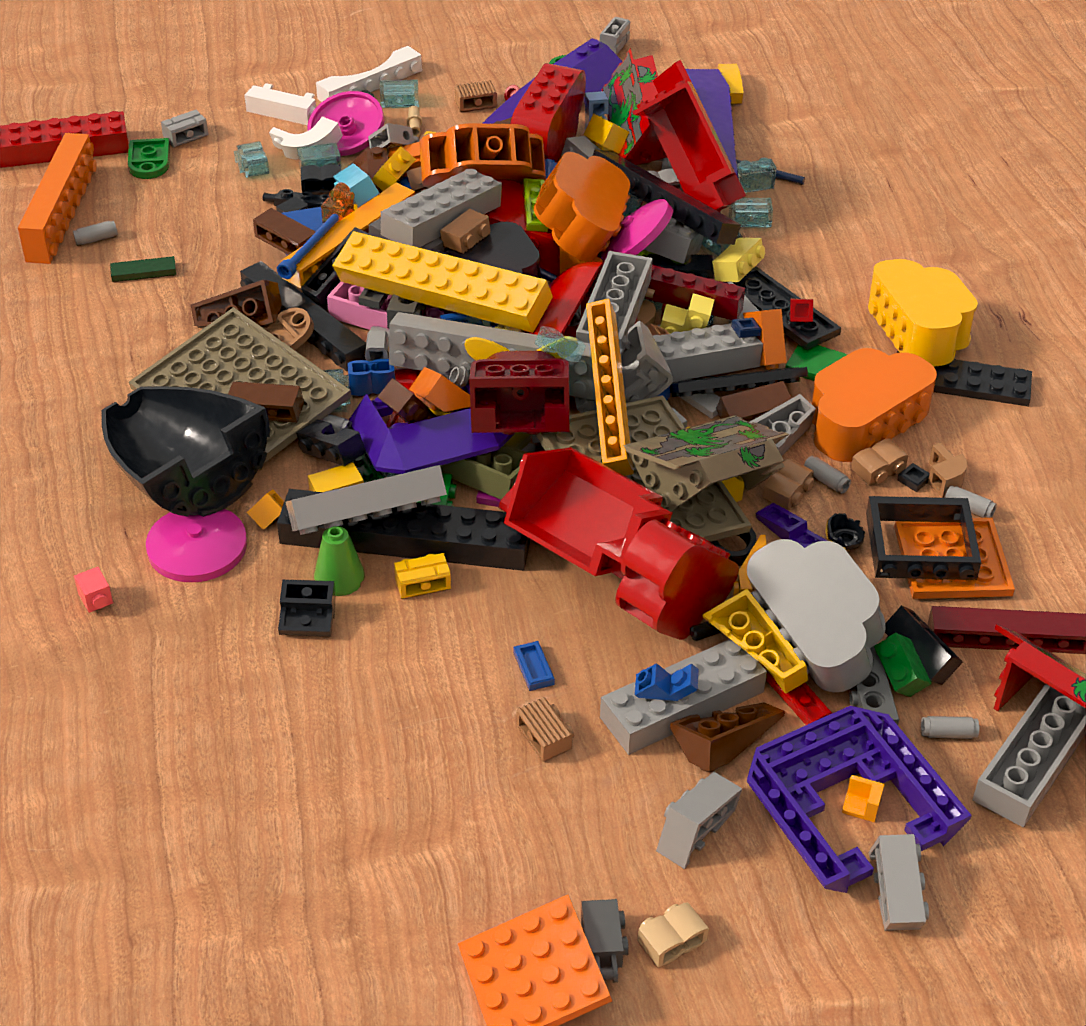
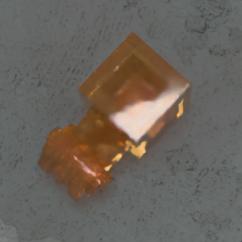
(339, 202)

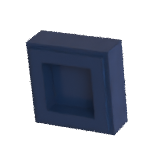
(746, 327)

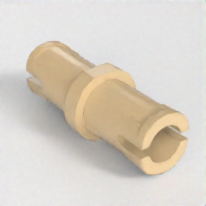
(414, 120)

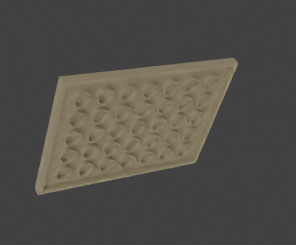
(245, 352)
(709, 513)

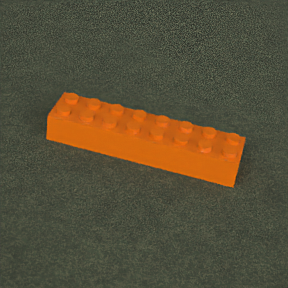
(57, 198)

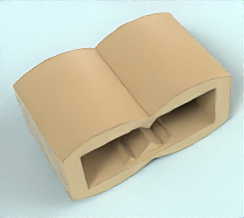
(672, 934)

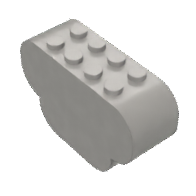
(820, 608)

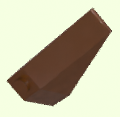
(371, 161)
(257, 301)
(721, 738)

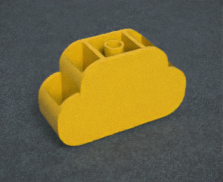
(922, 309)

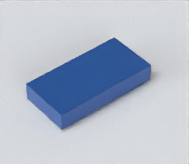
(533, 665)

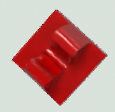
(801, 310)

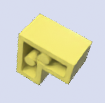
(682, 320)

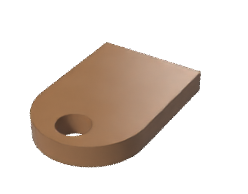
(288, 331)

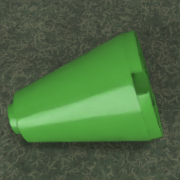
(339, 562)

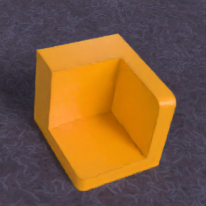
(266, 509)
(863, 798)

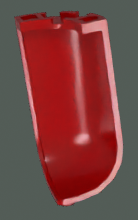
(568, 293)

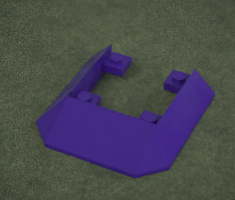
(421, 443)
(830, 750)

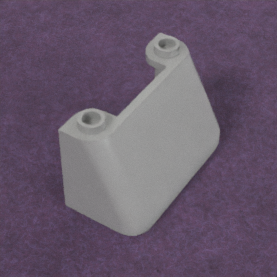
(643, 369)

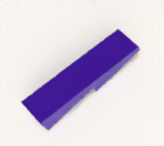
(787, 525)

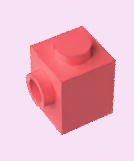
(93, 589)

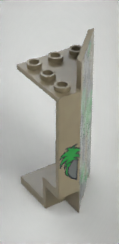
(695, 457)

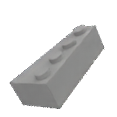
(790, 417)

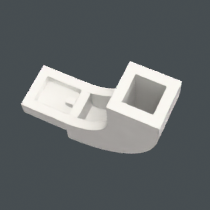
(322, 133)

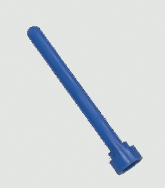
(287, 268)

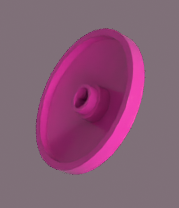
(357, 117)
(640, 228)
(196, 545)

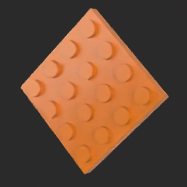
(948, 540)
(535, 969)

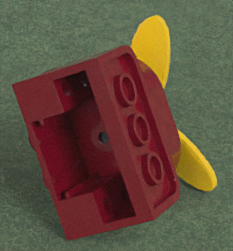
(517, 390)

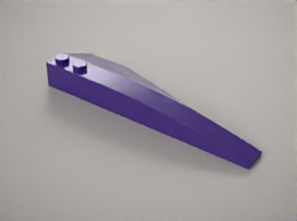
(592, 57)
(716, 100)

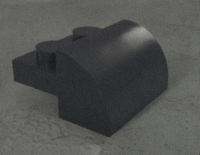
(307, 608)

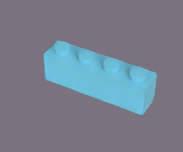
(358, 183)

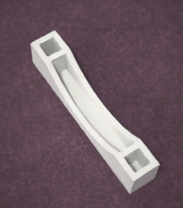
(400, 65)

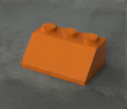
(439, 392)

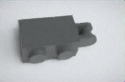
(602, 928)

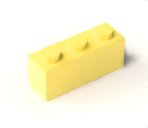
(738, 259)

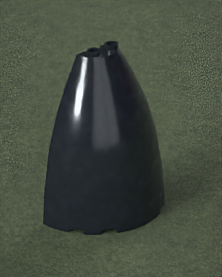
(187, 446)

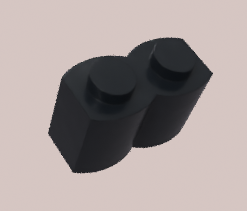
(318, 179)

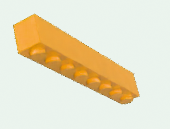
(359, 218)
(609, 386)

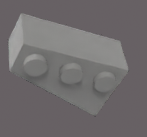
(695, 815)
(899, 882)

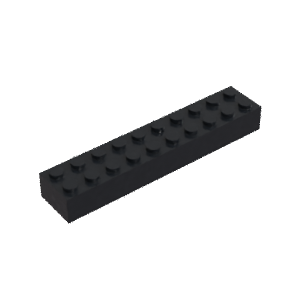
(459, 532)

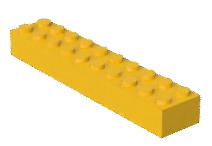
(443, 281)

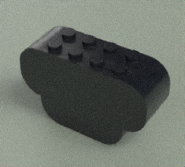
(504, 248)

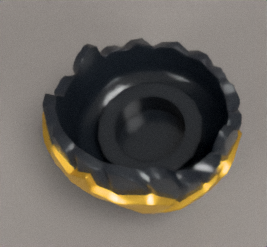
(844, 531)

